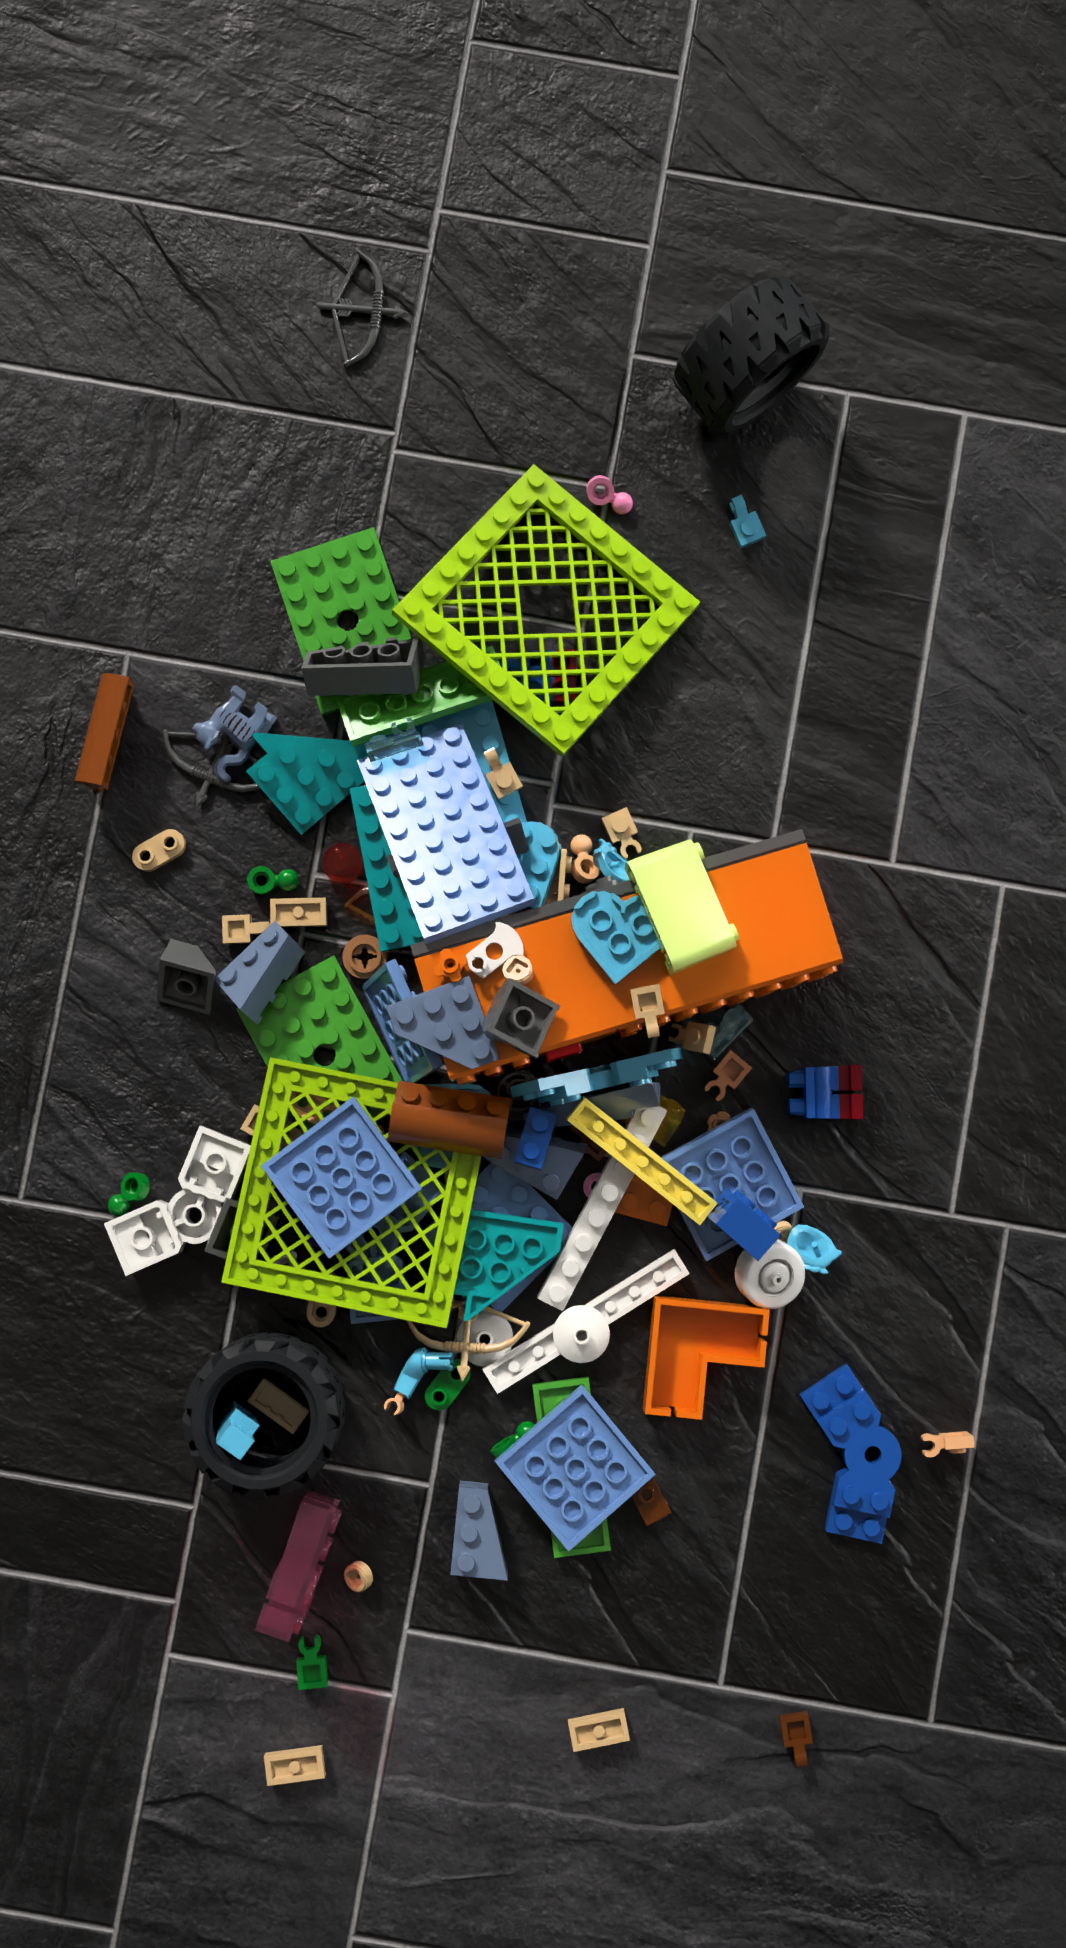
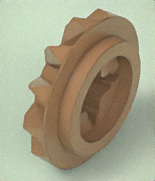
(354, 948)

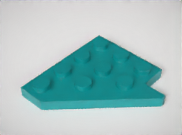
(306, 774)
(500, 1254)

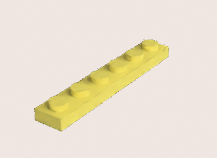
(641, 1160)

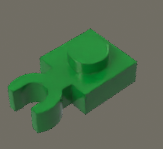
(312, 1667)

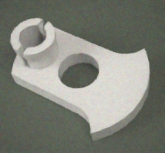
(507, 939)

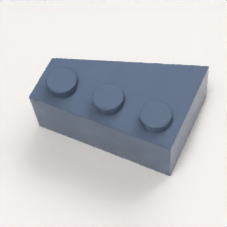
(259, 970)
(557, 1168)
(476, 1535)

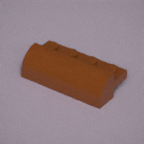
(104, 731)
(449, 1119)

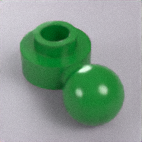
(286, 880)
(133, 1188)
(504, 1444)

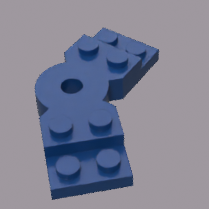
(862, 1489)

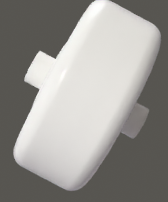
(772, 1279)

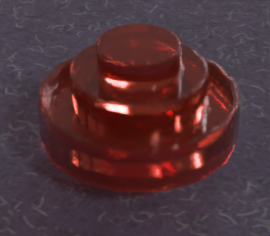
(343, 863)

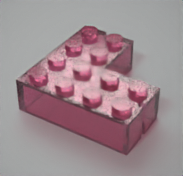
(299, 1569)

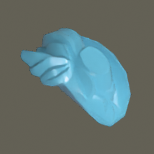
(610, 861)
(813, 1247)

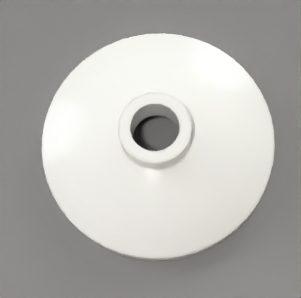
(577, 1319)
(492, 1325)

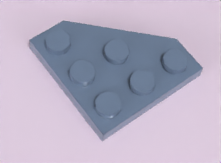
(447, 1023)

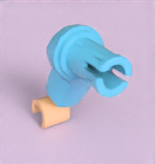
(414, 1369)

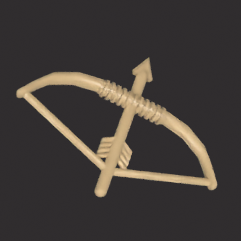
(465, 1346)

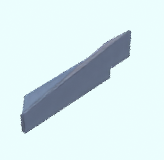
(615, 1104)

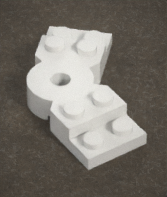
(163, 1228)

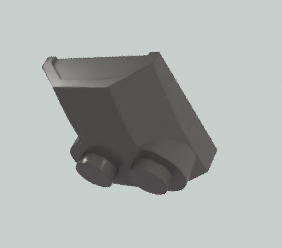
(519, 1018)

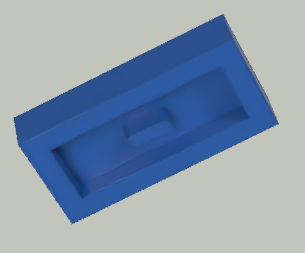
(535, 1138)

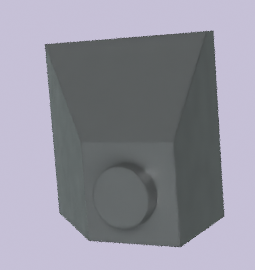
(186, 977)

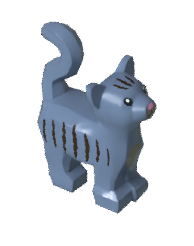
(237, 727)

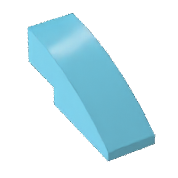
(237, 1430)

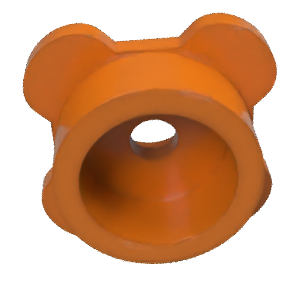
(455, 972)

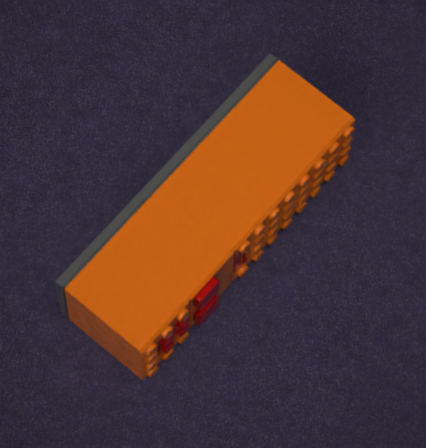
(762, 889)

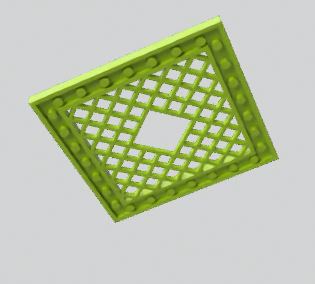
(538, 489)
(247, 1271)

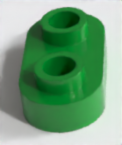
(447, 1385)

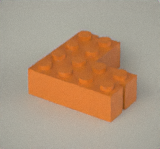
(688, 1336)

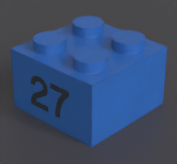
(747, 1227)

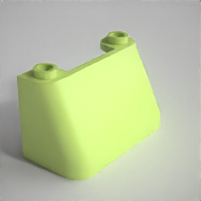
(682, 905)

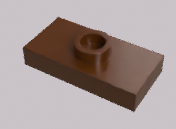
(651, 1502)

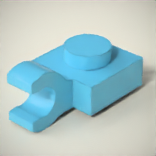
(746, 526)

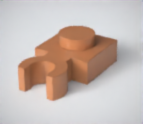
(730, 1072)

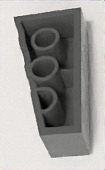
(365, 669)

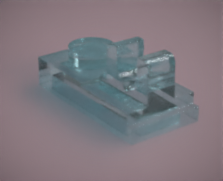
(385, 746)
(729, 1029)

